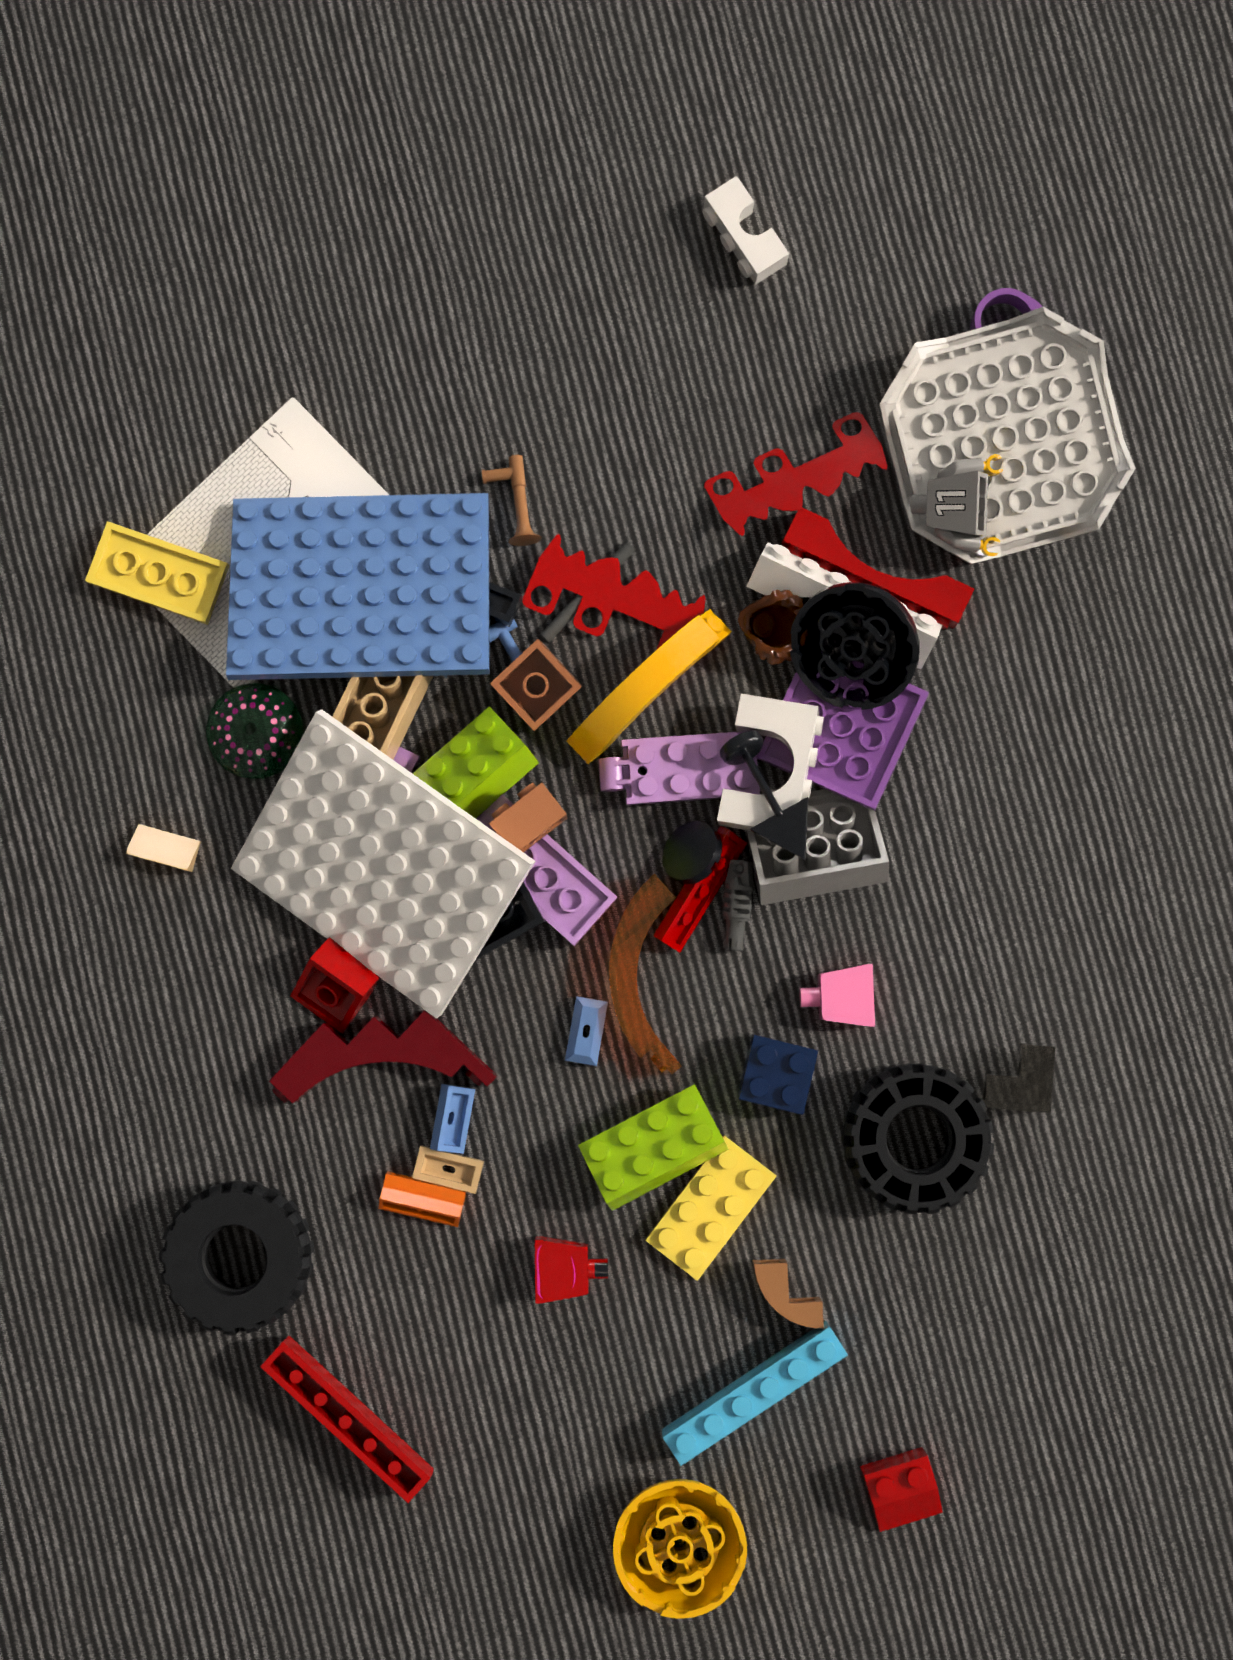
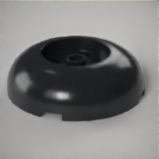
(883, 618)

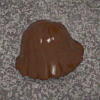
(769, 625)

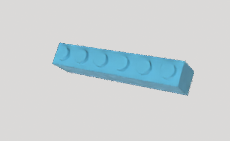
(753, 1393)

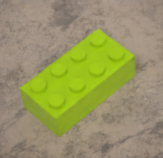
(478, 764)
(653, 1147)

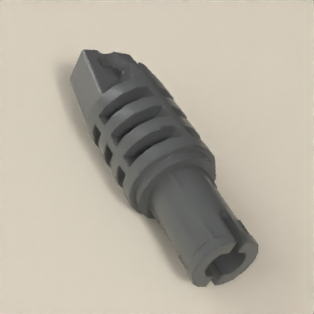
(737, 902)

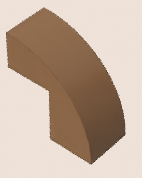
(773, 1283)

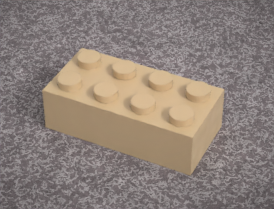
(381, 708)

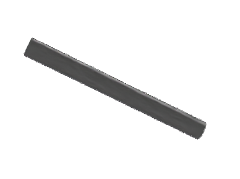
(570, 610)

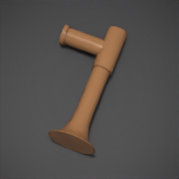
(524, 533)

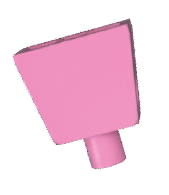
(843, 996)

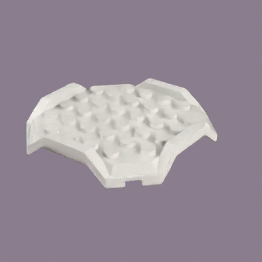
(1019, 392)

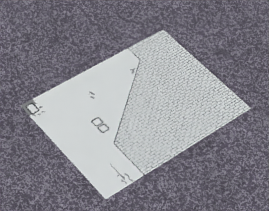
(280, 460)

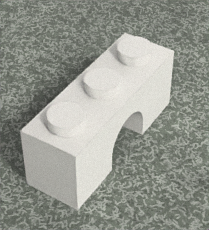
(757, 254)

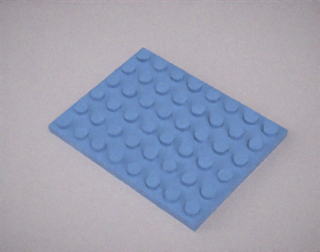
(359, 587)

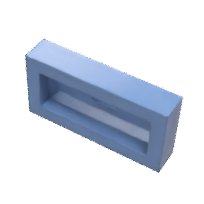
(590, 1013)
(452, 1118)

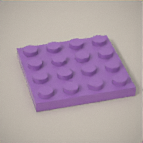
(855, 745)

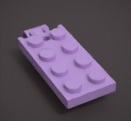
(675, 769)

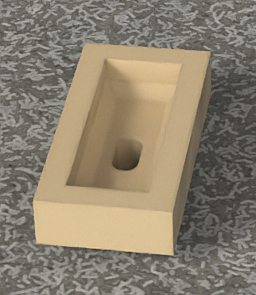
(430, 1169)

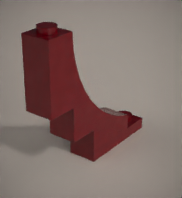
(423, 1043)

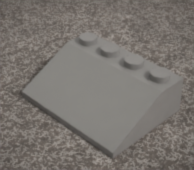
(841, 853)

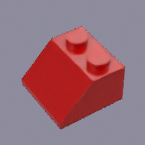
(334, 985)
(901, 1489)

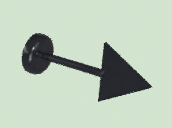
(786, 827)

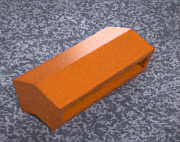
(421, 1199)

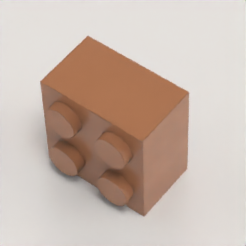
(536, 684)
(529, 817)

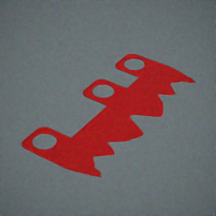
(785, 487)
(603, 590)

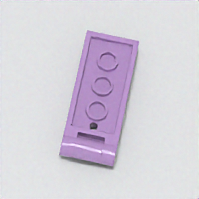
(560, 885)

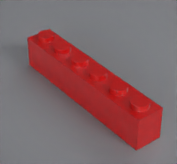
(348, 1419)

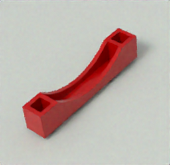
(939, 597)

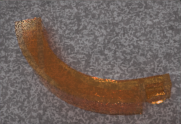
(623, 964)

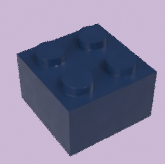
(777, 1074)

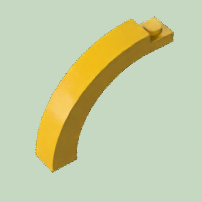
(646, 684)

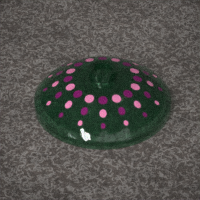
(276, 733)

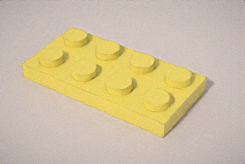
(157, 573)
(710, 1209)

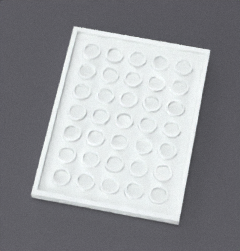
(381, 863)

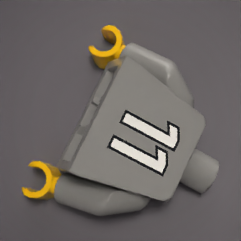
(959, 504)

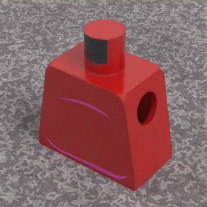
(564, 1269)

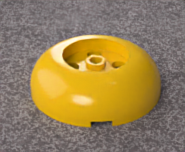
(694, 1584)

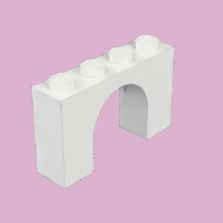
(795, 727)

